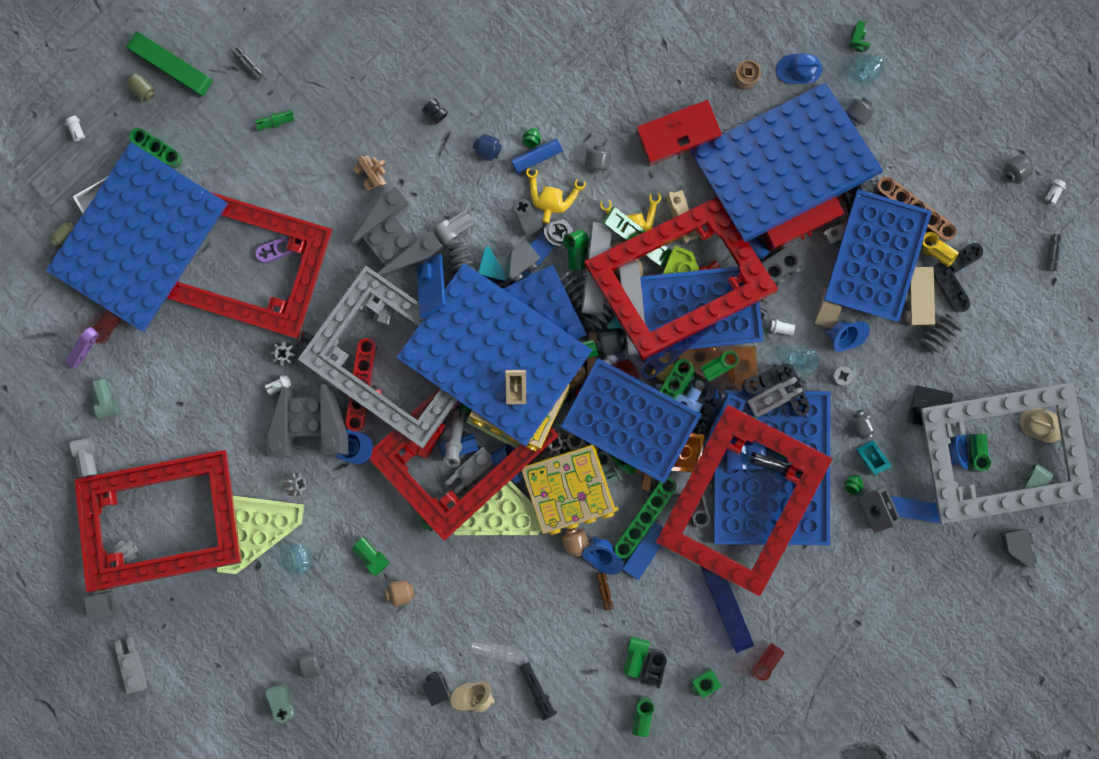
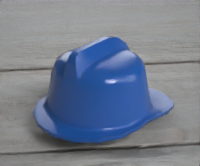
(799, 69)
(848, 335)
(359, 448)
(958, 451)
(602, 556)

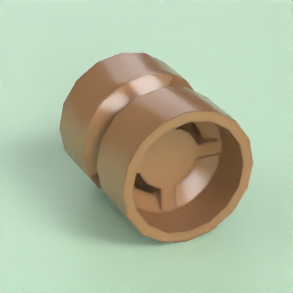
(747, 74)

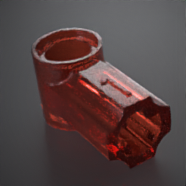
(106, 323)
(769, 660)

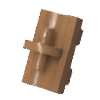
(373, 169)

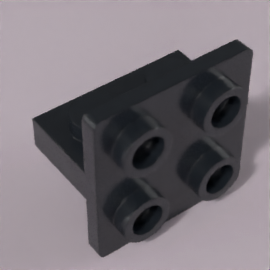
(926, 397)

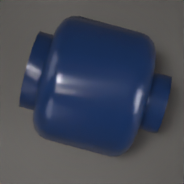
(487, 147)

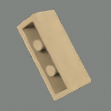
(921, 298)

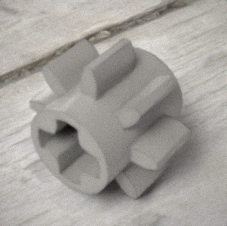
(277, 353)
(557, 448)
(294, 484)
(128, 549)

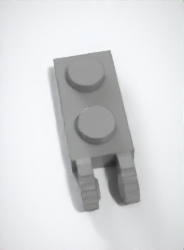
(772, 398)
(471, 469)
(130, 667)

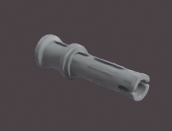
(453, 446)

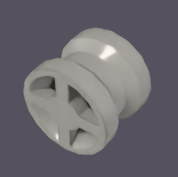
(838, 377)

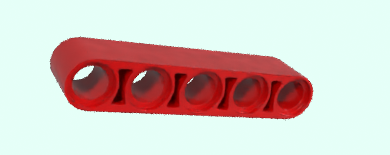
(362, 375)

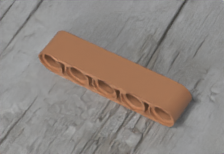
(940, 222)

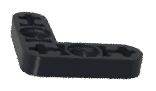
(950, 277)
(792, 373)
(707, 395)

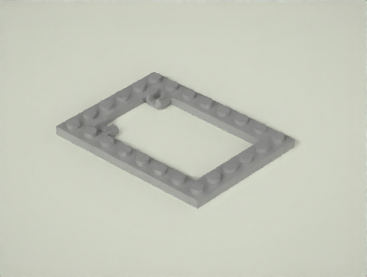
(324, 346)
(938, 432)

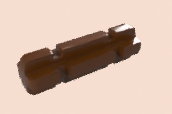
(604, 591)

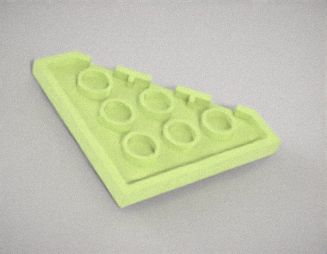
(504, 514)
(261, 526)

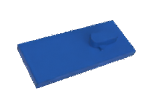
(431, 286)

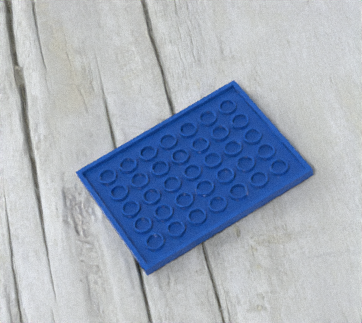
(786, 162)
(137, 237)
(482, 336)
(753, 499)

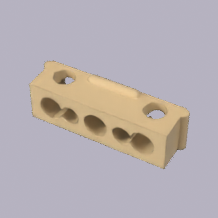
(678, 206)

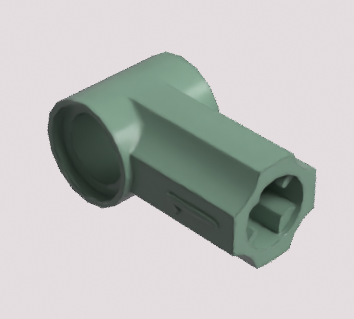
(104, 403)

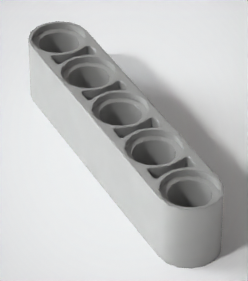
(598, 243)
(631, 284)

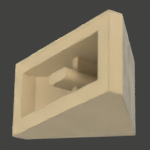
(827, 313)
(515, 386)

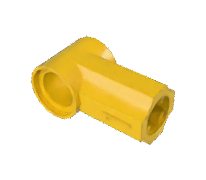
(939, 250)

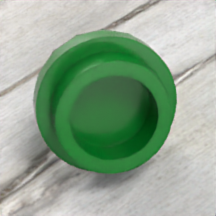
(531, 137)
(854, 484)

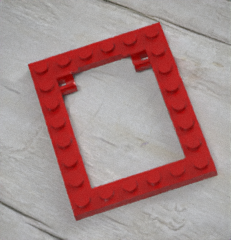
(712, 214)
(293, 311)
(803, 458)
(91, 500)
(435, 512)

